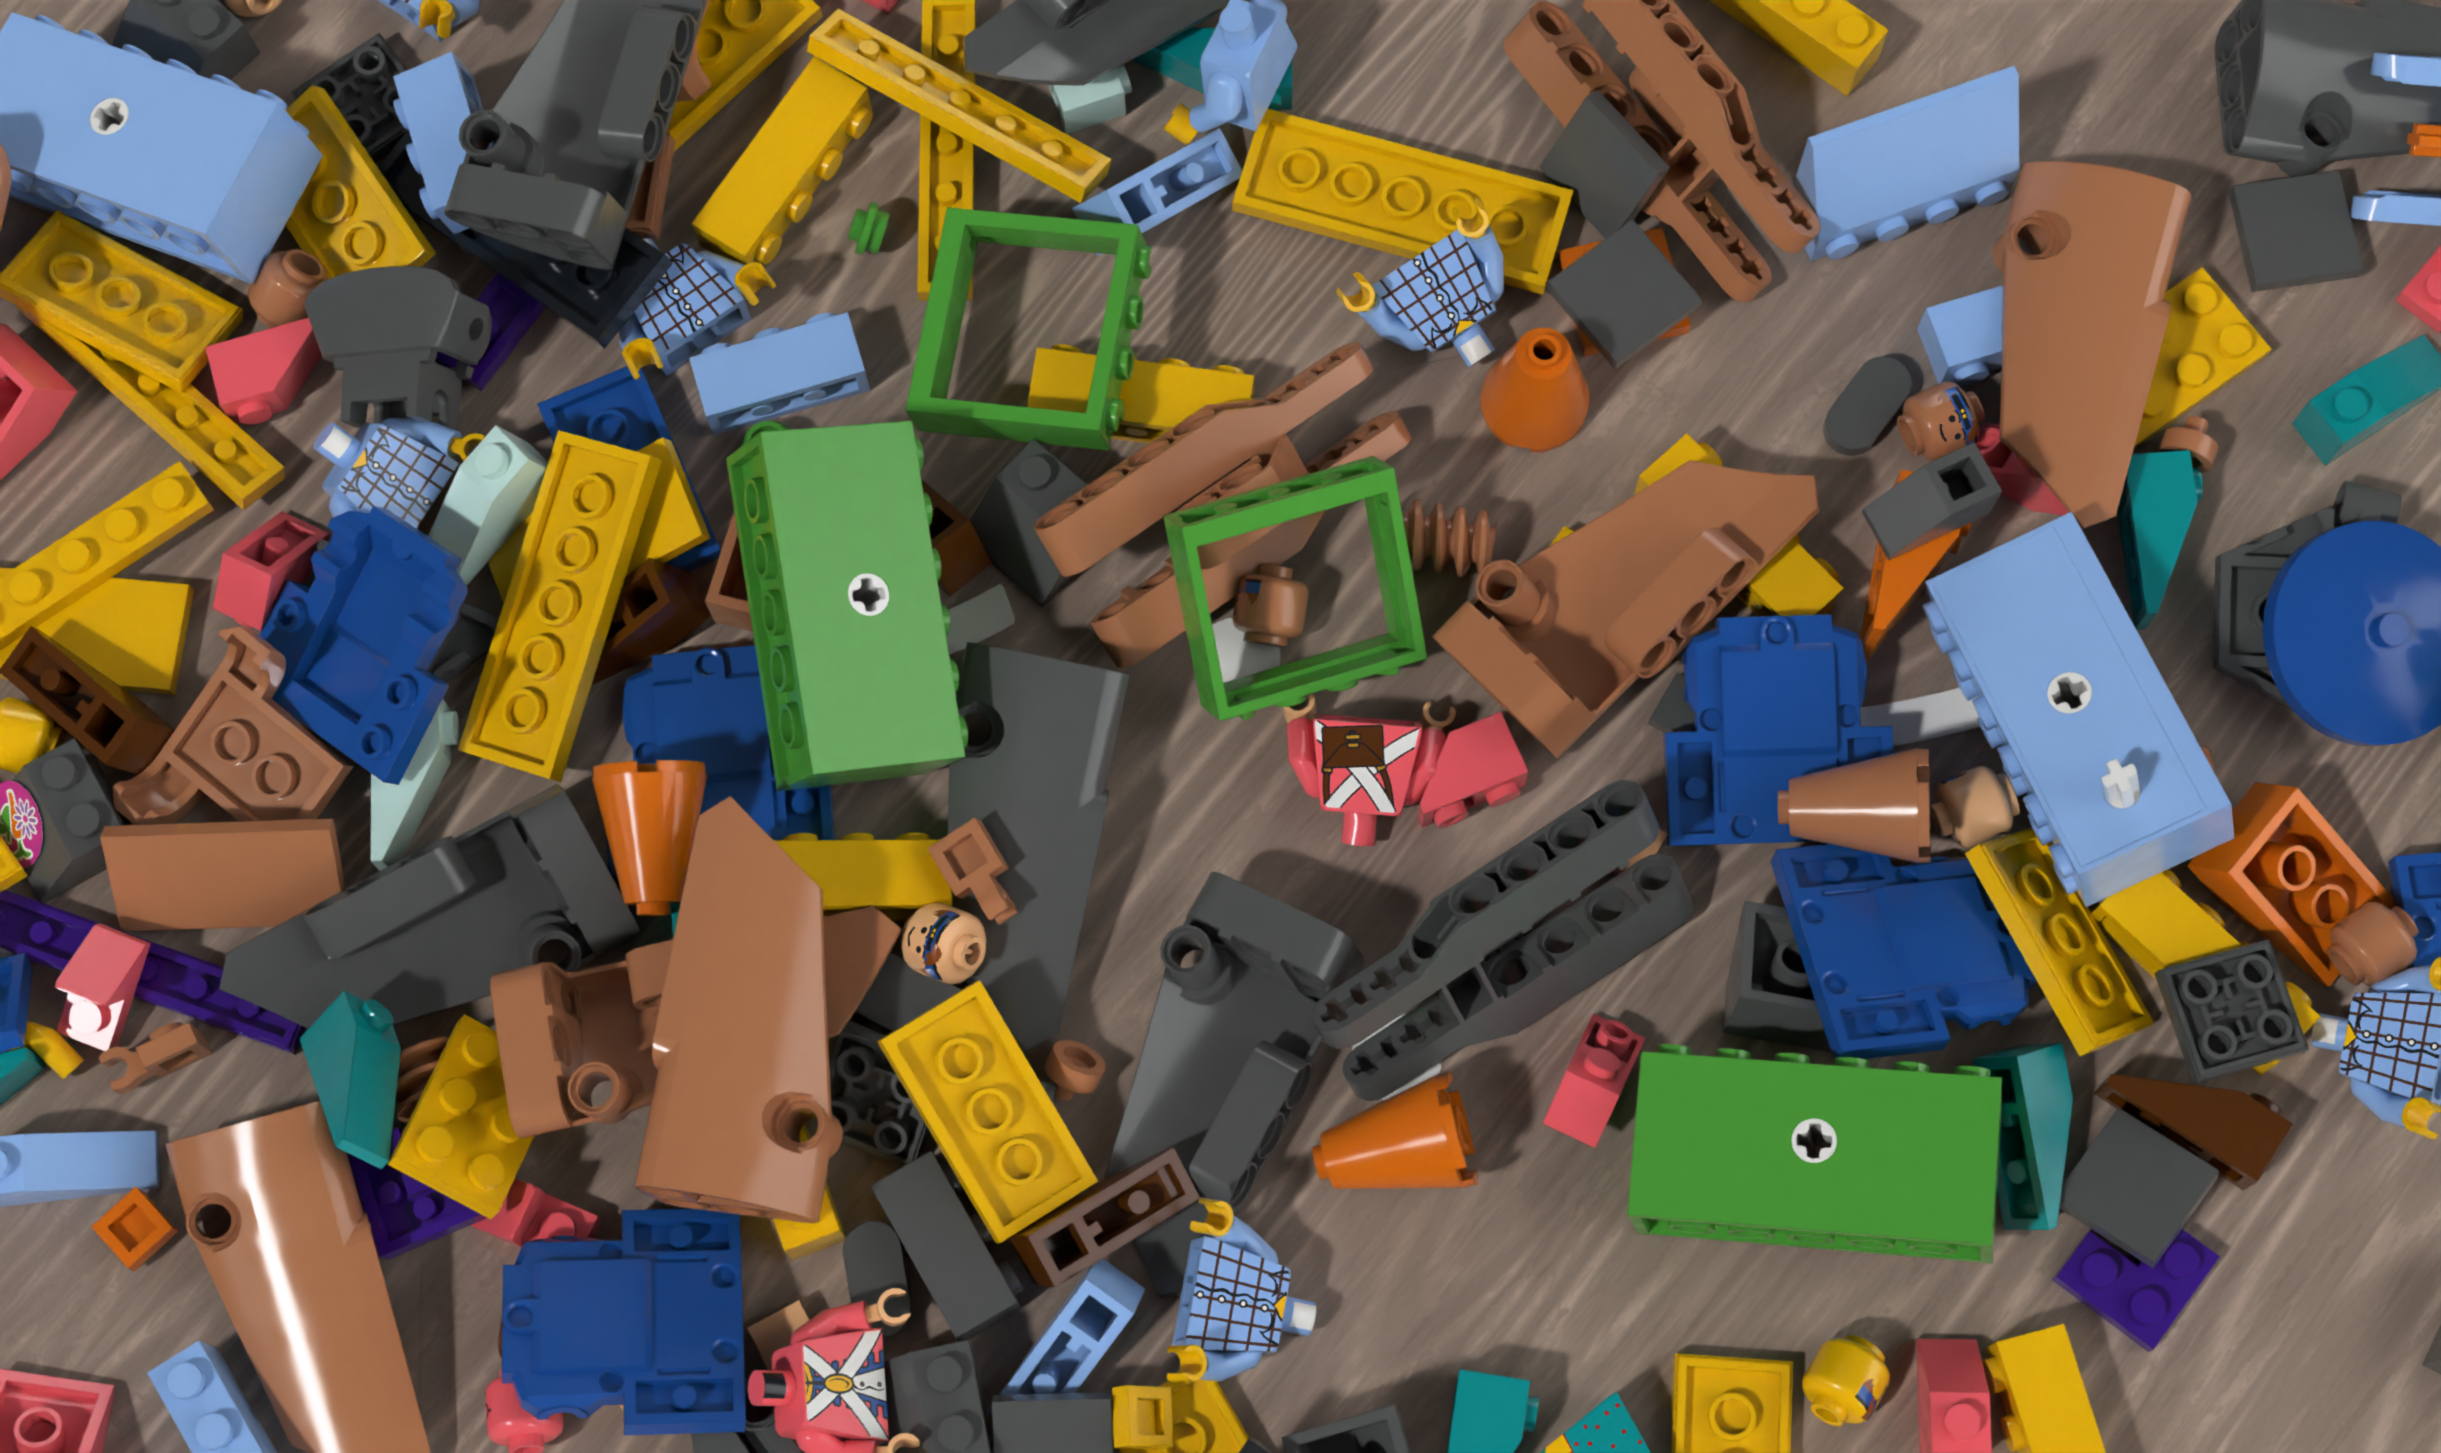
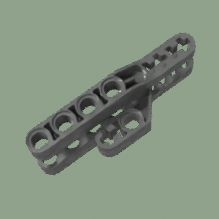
(1489, 911)

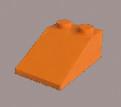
(1900, 581)
(2288, 876)

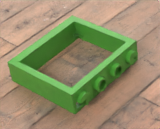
(945, 311)
(1275, 504)

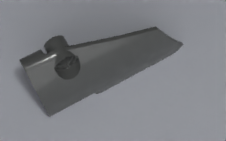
(1227, 1052)

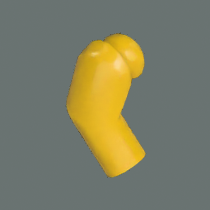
(51, 1049)

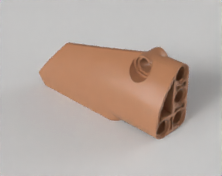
(2083, 322)
(1621, 594)
(742, 1034)
(302, 1280)

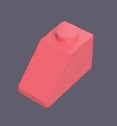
(263, 370)
(260, 565)
(1952, 1397)

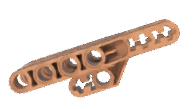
(1699, 110)
(1187, 462)

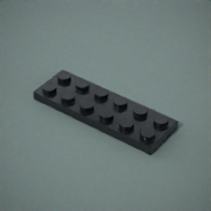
(583, 296)

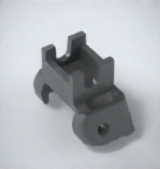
(385, 338)

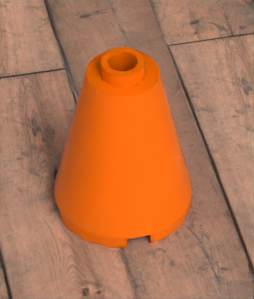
(1536, 393)
(650, 827)
(1401, 1142)

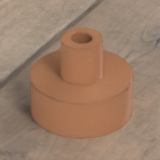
(2192, 438)
(1074, 1068)

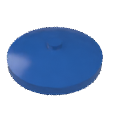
(2359, 633)

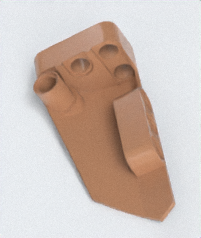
(598, 1024)

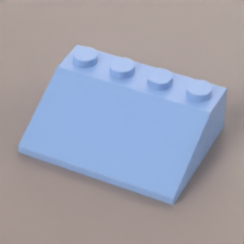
(1912, 164)

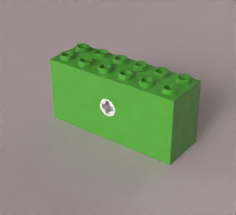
(846, 604)
(1901, 1168)

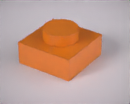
(135, 1229)

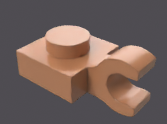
(970, 866)
(167, 1051)

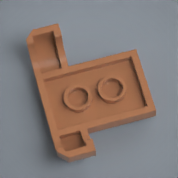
(237, 749)

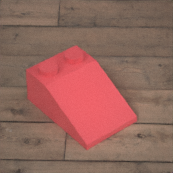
(30, 399)
(52, 1414)

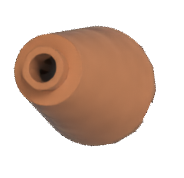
(1865, 806)

